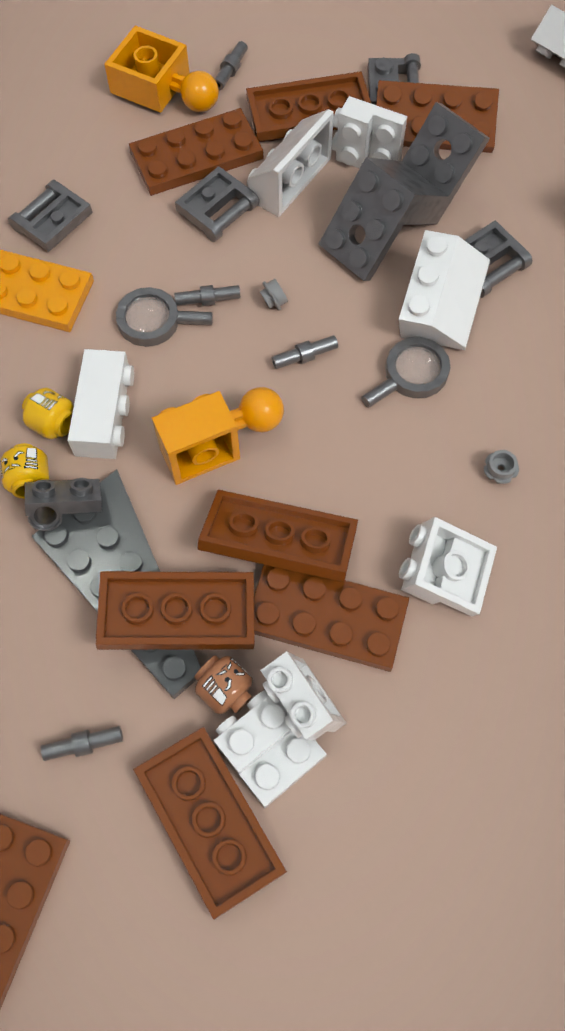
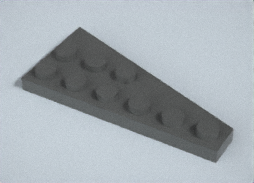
(114, 542)

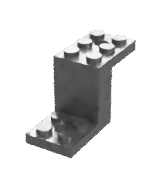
(402, 192)

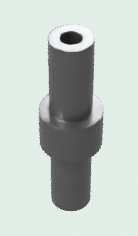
(231, 64)
(207, 295)
(304, 352)
(81, 743)

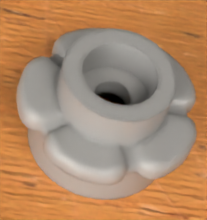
(273, 294)
(505, 459)

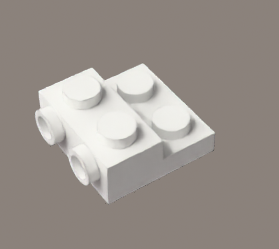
(367, 132)
(447, 566)
(302, 696)
(266, 749)

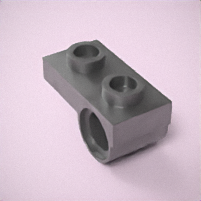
(50, 499)

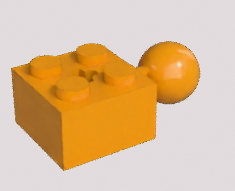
(154, 68)
(205, 432)

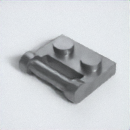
(389, 69)
(210, 196)
(56, 219)
(495, 243)

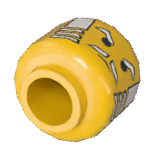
(47, 413)
(22, 465)

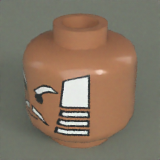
(223, 684)

